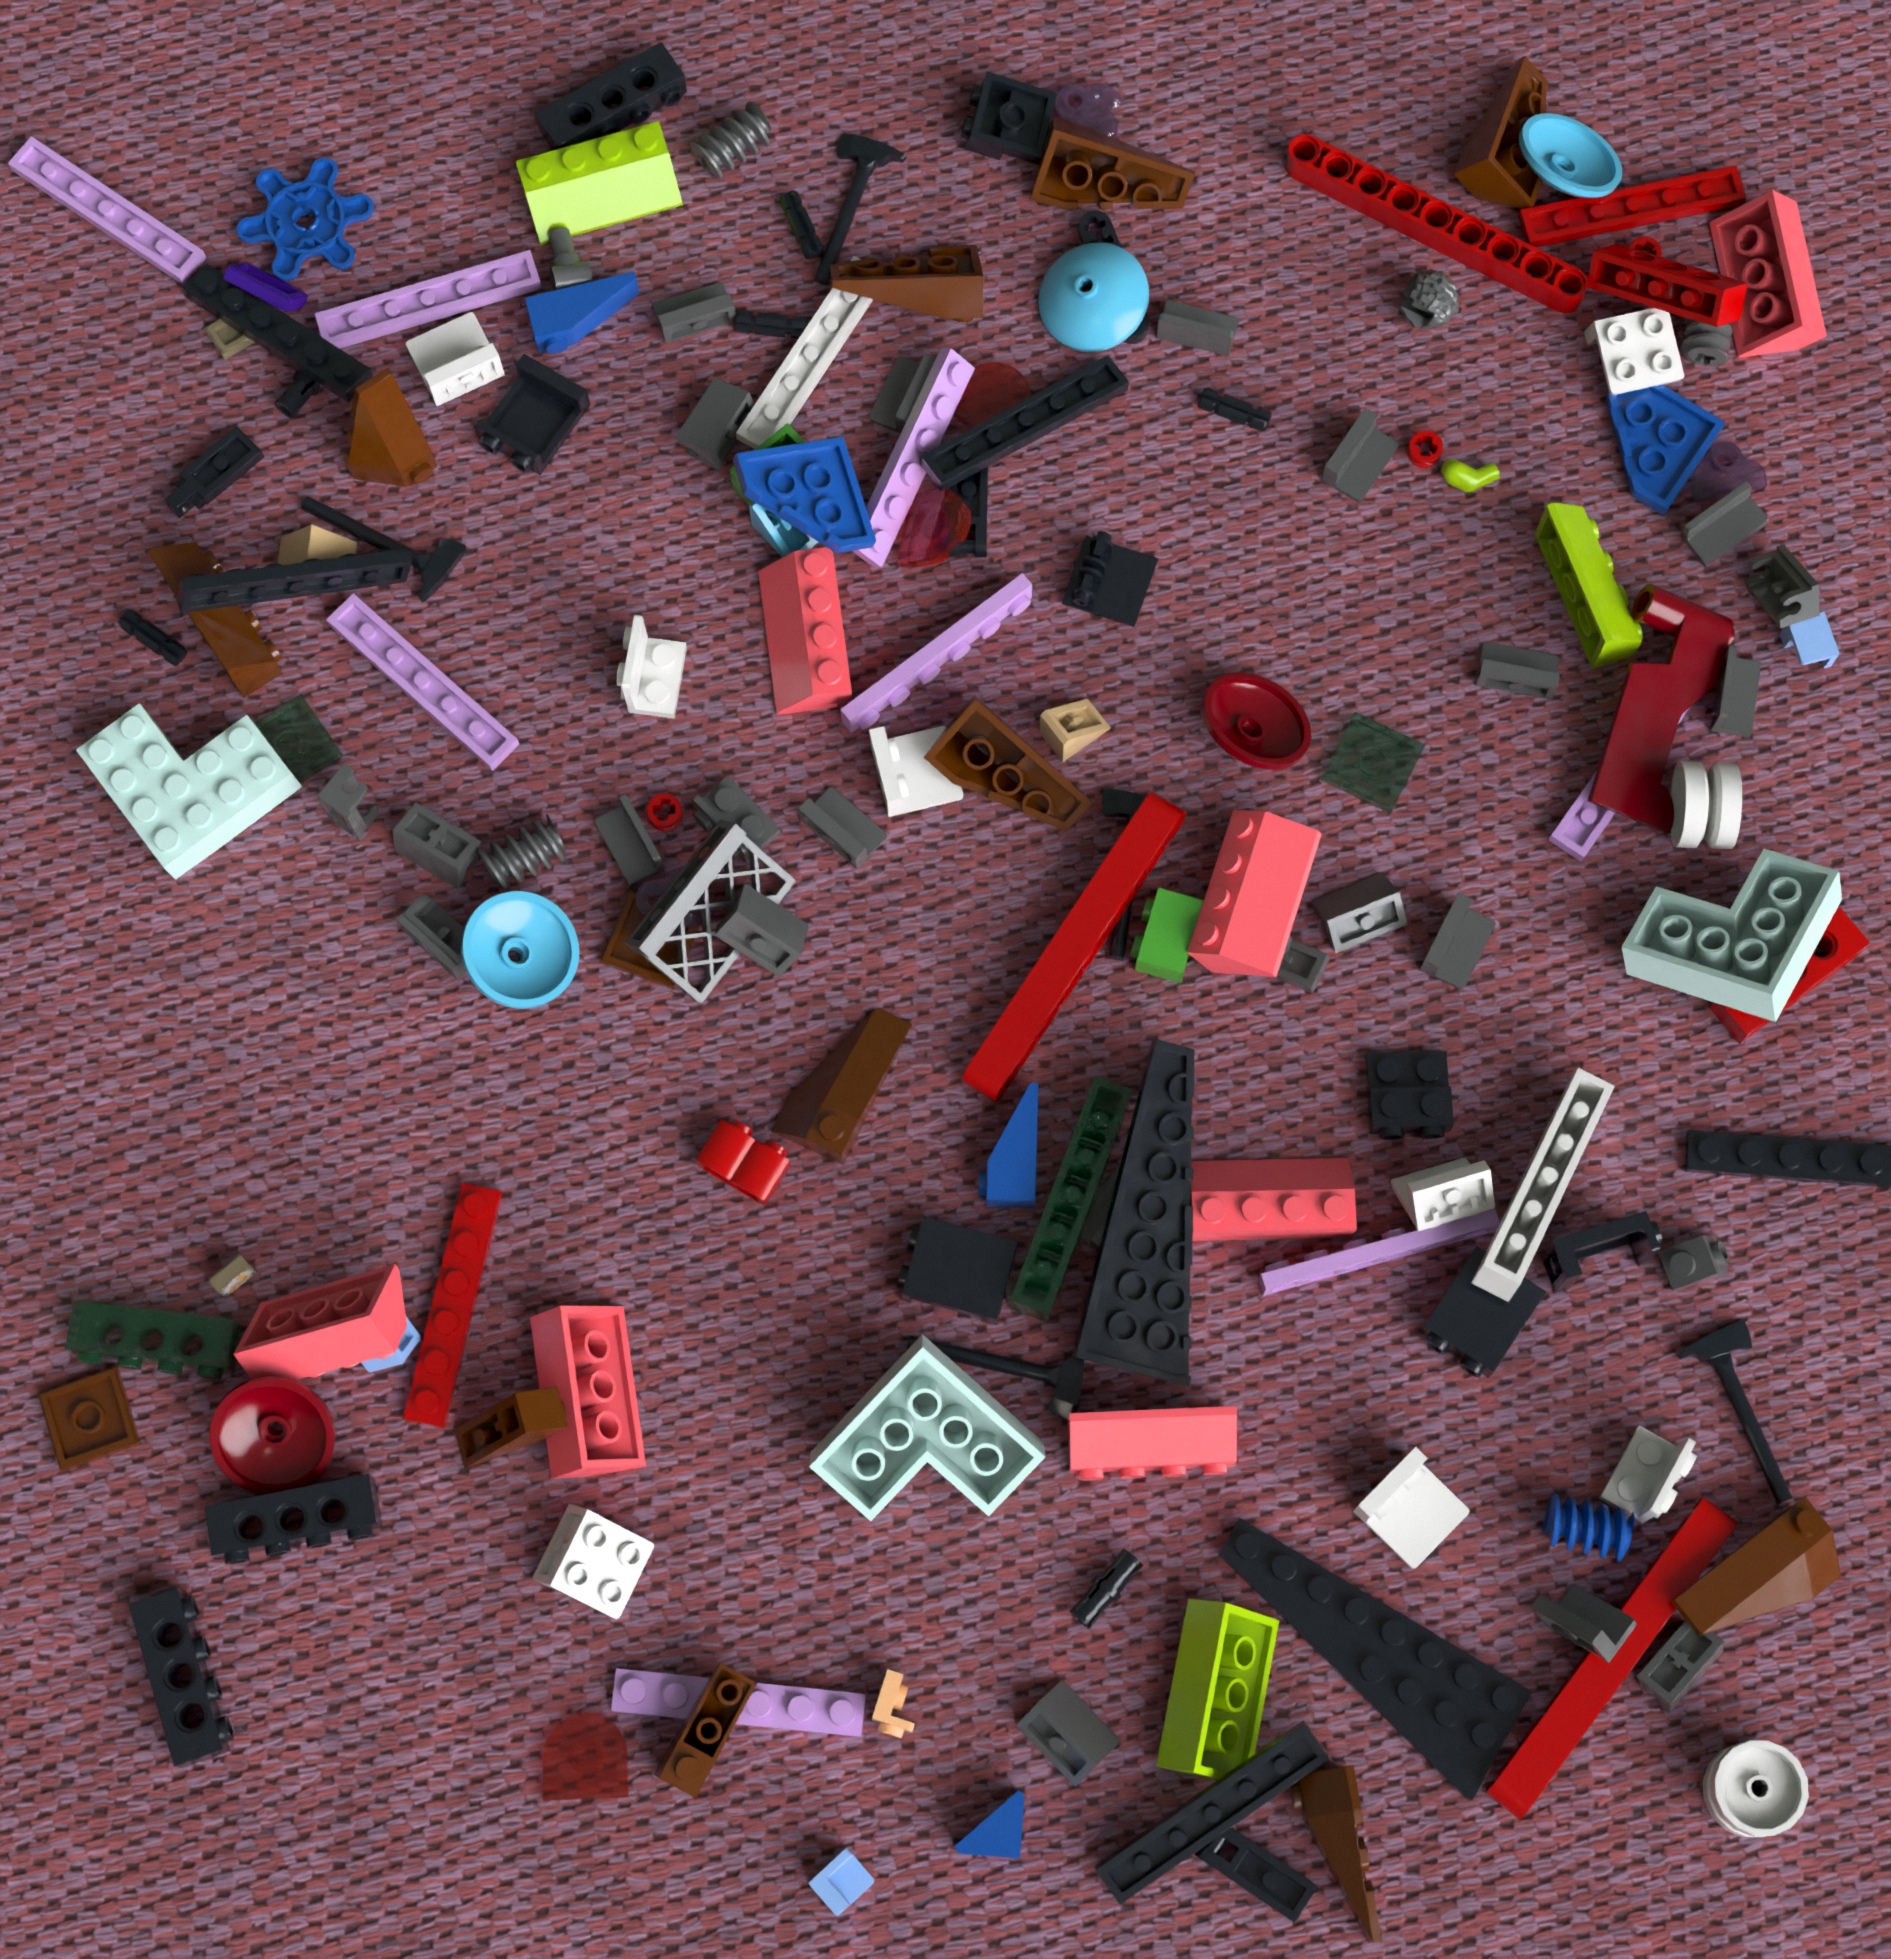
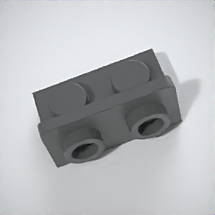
(733, 805)

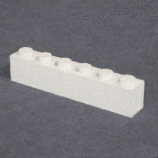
(1543, 1185)

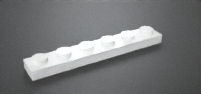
(803, 366)

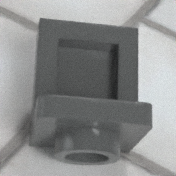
(1302, 965)
(1694, 1261)

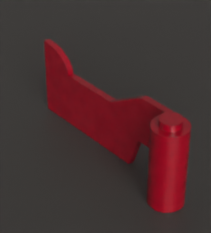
(1653, 703)

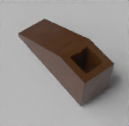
(705, 1730)

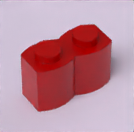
(743, 1161)

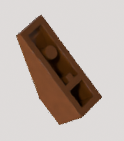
(511, 1425)

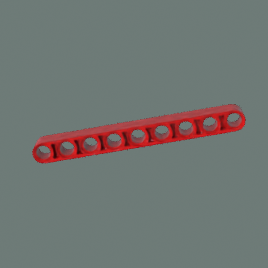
(1427, 208)
(1073, 947)
(1595, 1680)

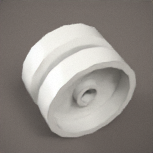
(1706, 804)
(1730, 1795)

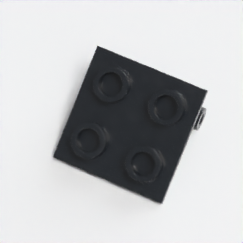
(1110, 580)

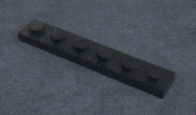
(277, 332)
(1024, 423)
(293, 580)
(1788, 1158)
(1212, 1812)

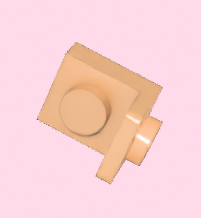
(892, 1697)

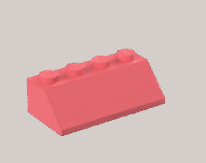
(1769, 251)
(805, 632)
(1253, 894)
(1273, 1199)
(326, 1327)
(590, 1363)
(1152, 1441)

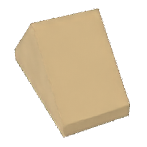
(313, 543)
(1071, 727)

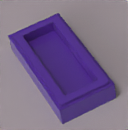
(266, 286)

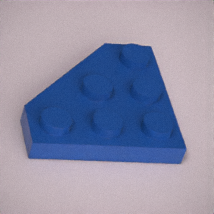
(1660, 441)
(810, 489)

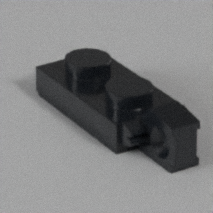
(214, 472)

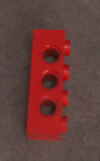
(1667, 285)
(1841, 944)

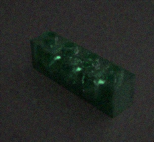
(94, 1321)

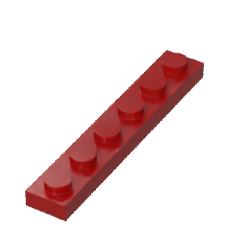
(1632, 207)
(453, 1306)

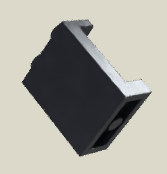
(533, 416)
(1563, 1253)
(958, 1269)
(1476, 1322)

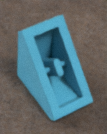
(779, 533)

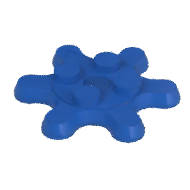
(292, 200)

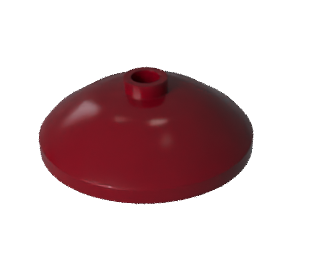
(1256, 721)
(266, 1458)

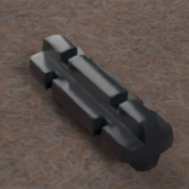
(801, 224)
(770, 324)
(1234, 409)
(152, 637)

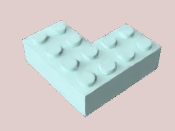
(190, 804)
(1743, 953)
(921, 1415)

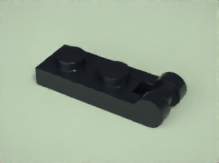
(974, 493)
(1260, 1874)

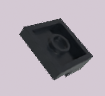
(1008, 119)
(1409, 1094)

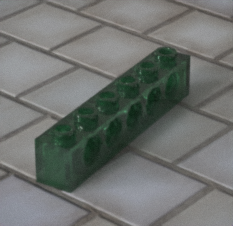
(1071, 1199)

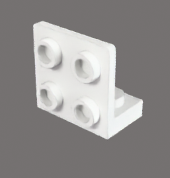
(1637, 350)
(455, 358)
(651, 672)
(905, 776)
(1445, 1192)
(1647, 1474)
(1411, 1510)
(593, 1561)

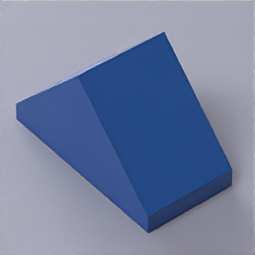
(999, 1833)

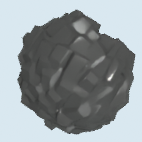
(1429, 299)

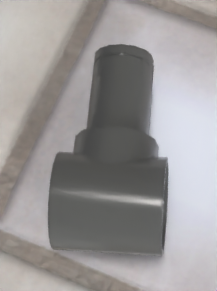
(567, 265)

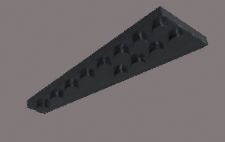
(1142, 1269)
(1420, 1683)

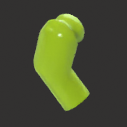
(1468, 478)

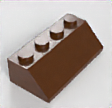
(225, 629)

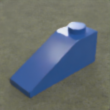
(571, 313)
(1012, 1164)

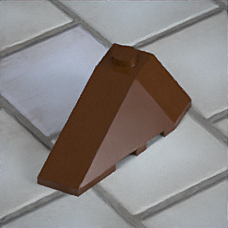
(1492, 157)
(1096, 168)
(937, 284)
(386, 436)
(995, 761)
(838, 1095)
(1772, 1570)
(1332, 1816)

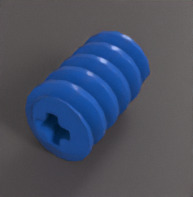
(1588, 1527)

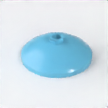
(1570, 156)
(1105, 313)
(532, 929)

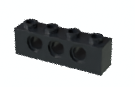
(618, 86)
(229, 1519)
(152, 1620)

